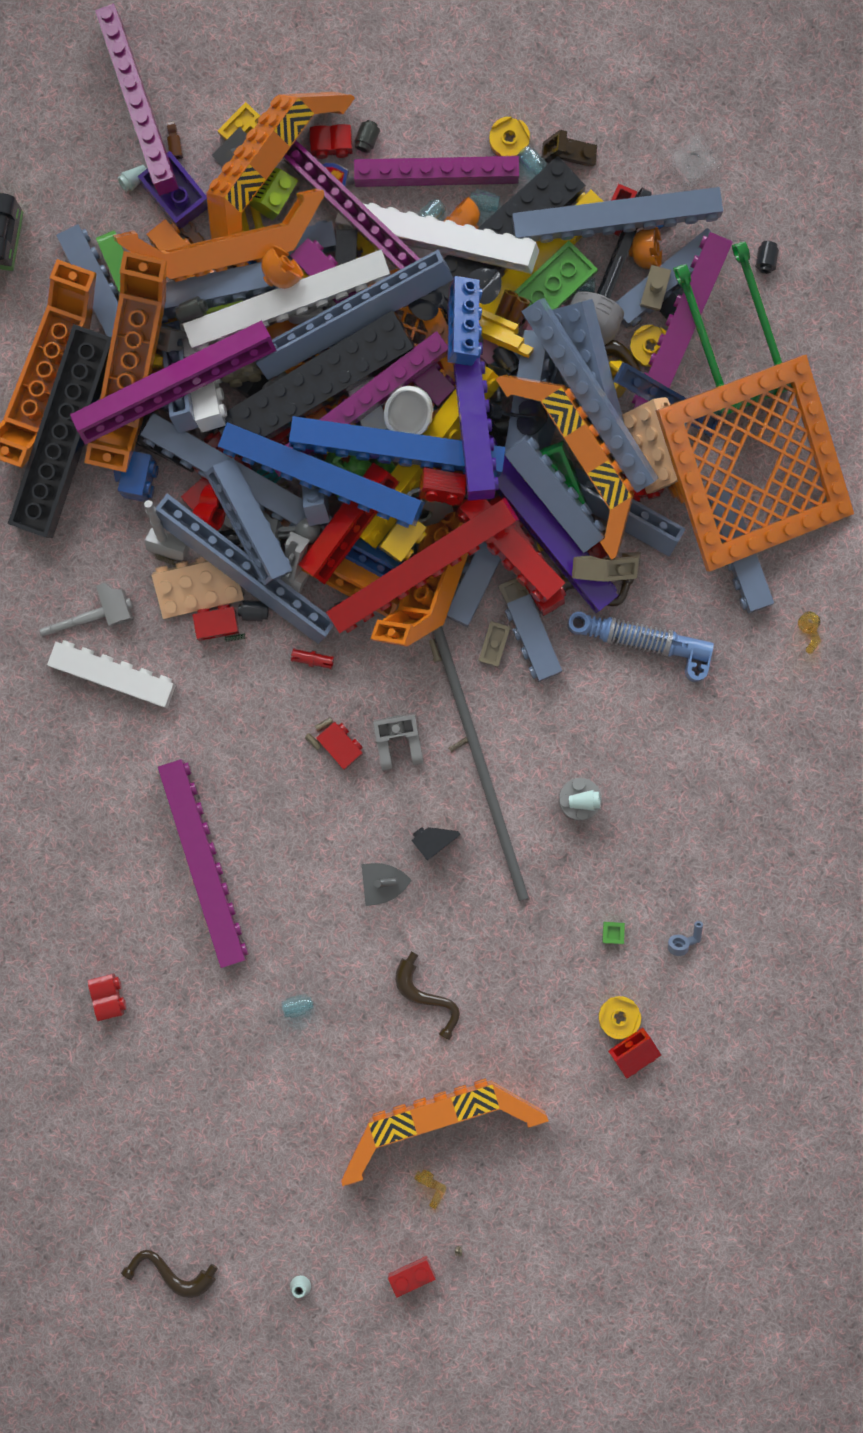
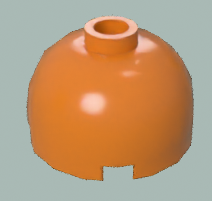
(465, 213)
(646, 248)
(279, 269)

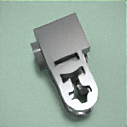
(394, 727)

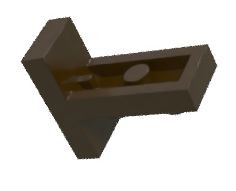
(568, 150)

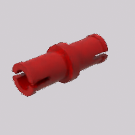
(312, 658)

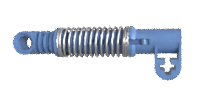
(650, 639)

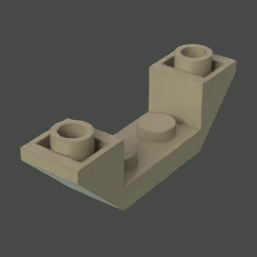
(606, 569)

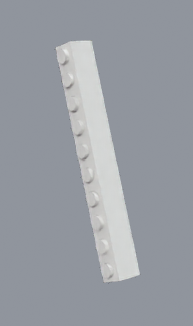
(455, 239)
(281, 303)

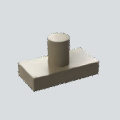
(655, 288)

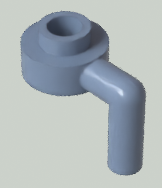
(679, 944)

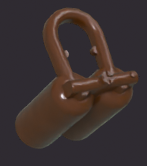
(512, 306)

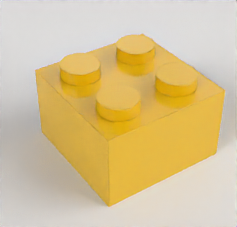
(401, 539)

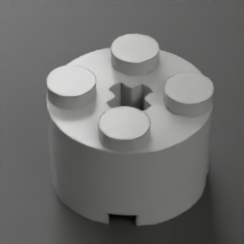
(574, 787)

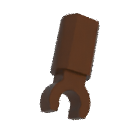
(174, 140)
(192, 235)

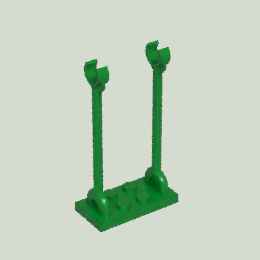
(683, 278)

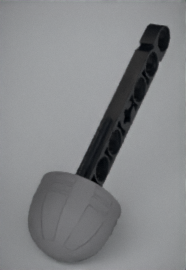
(609, 312)

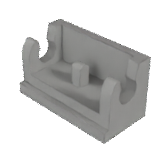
(295, 550)

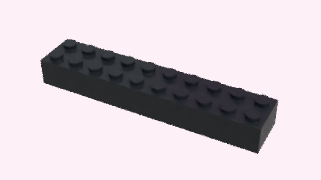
(550, 188)
(323, 378)
(57, 440)

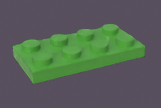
(558, 277)

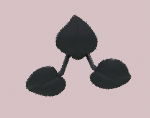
(427, 306)
(531, 414)

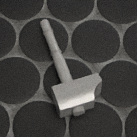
(161, 542)
(114, 607)

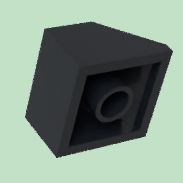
(433, 840)

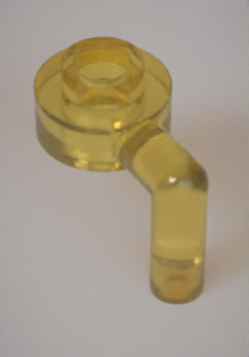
(810, 628)
(426, 1178)

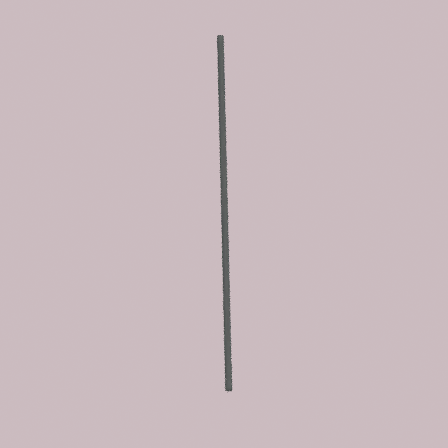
(479, 760)

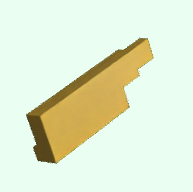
(503, 333)

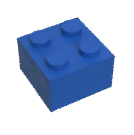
(137, 481)

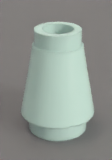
(129, 178)
(587, 800)
(300, 1281)

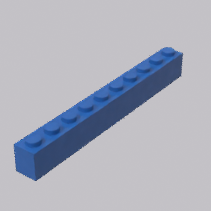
(382, 445)
(321, 474)

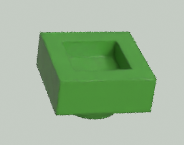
(613, 932)

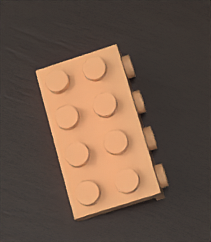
(647, 433)
(193, 587)

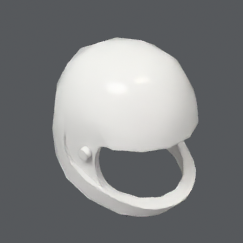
(408, 410)

